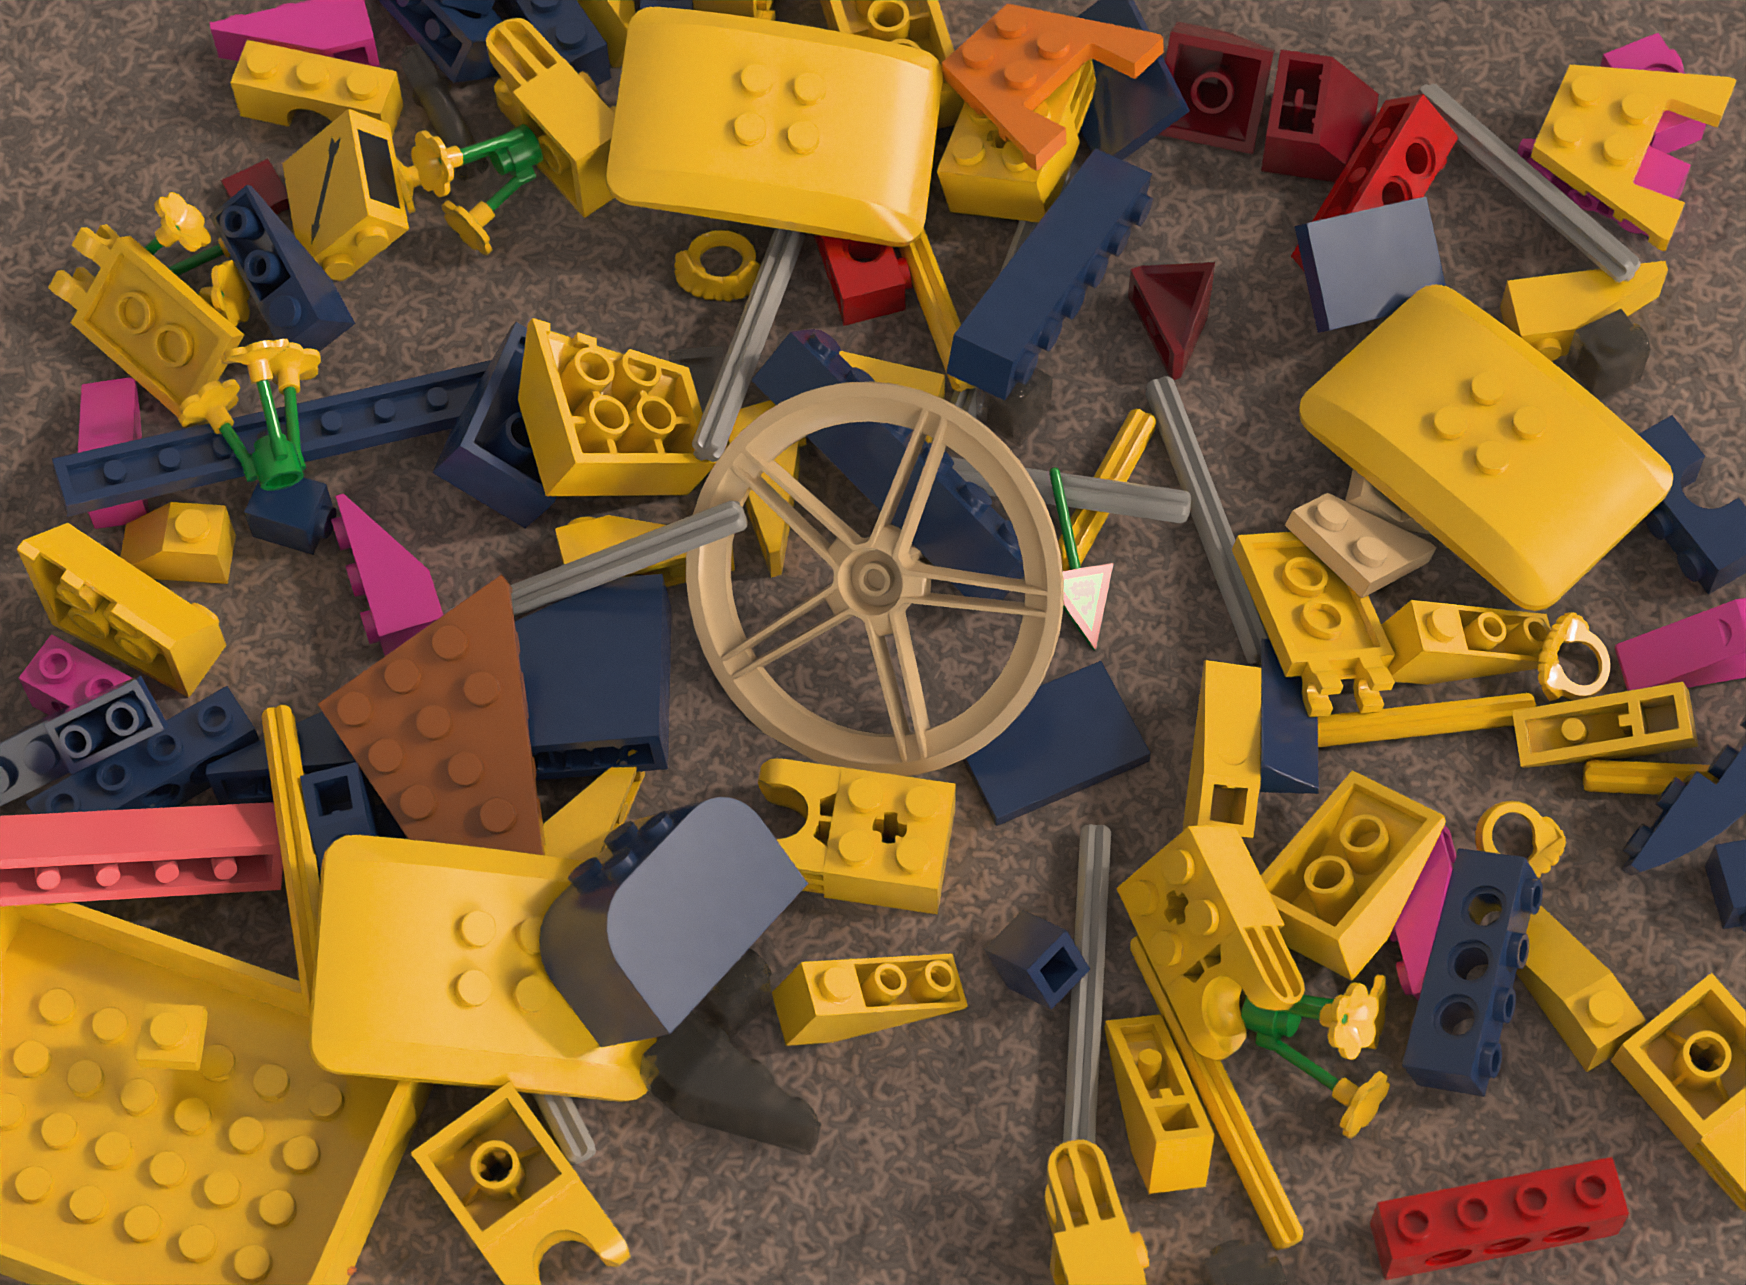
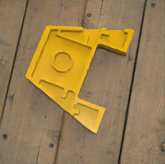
(1605, 126)

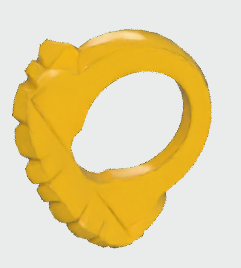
(692, 275)
(1553, 681)
(1546, 840)

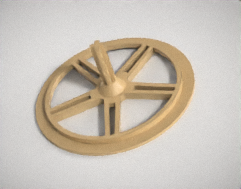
(876, 580)

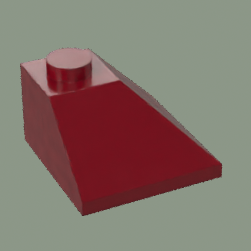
(1222, 85)

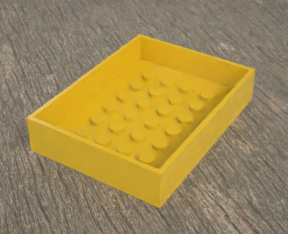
(176, 1173)

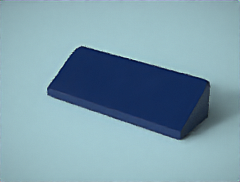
(1287, 731)

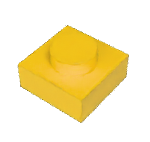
(172, 1036)

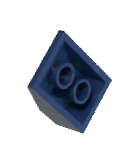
(489, 443)

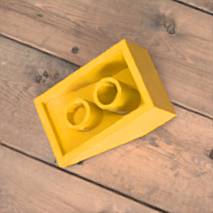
(1351, 873)

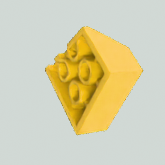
(608, 418)
(121, 608)

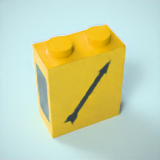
(346, 194)

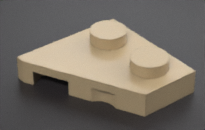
(1358, 544)

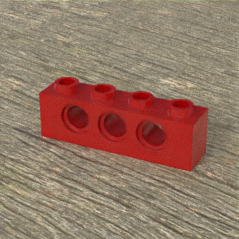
(1392, 161)
(865, 288)
(1498, 1218)

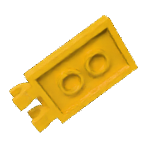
(145, 317)
(1315, 622)

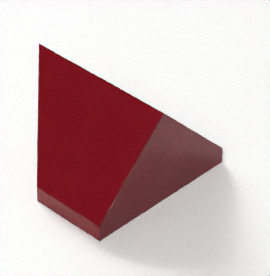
(1172, 308)

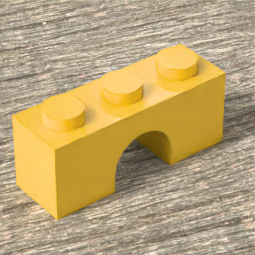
(278, 80)

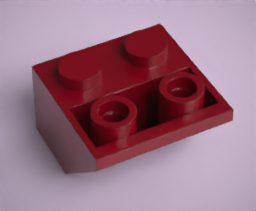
(1315, 116)

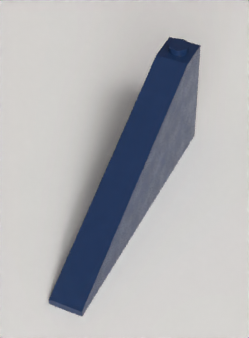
(591, 686)

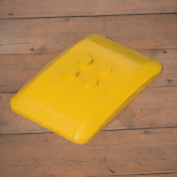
(775, 125)
(1487, 445)
(441, 975)

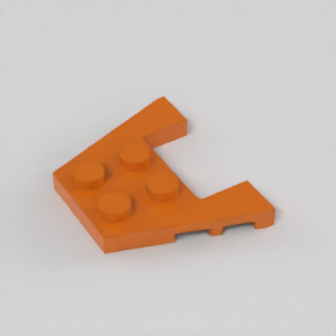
(1025, 57)

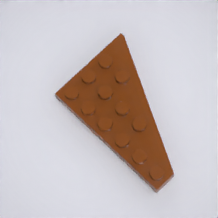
(449, 729)

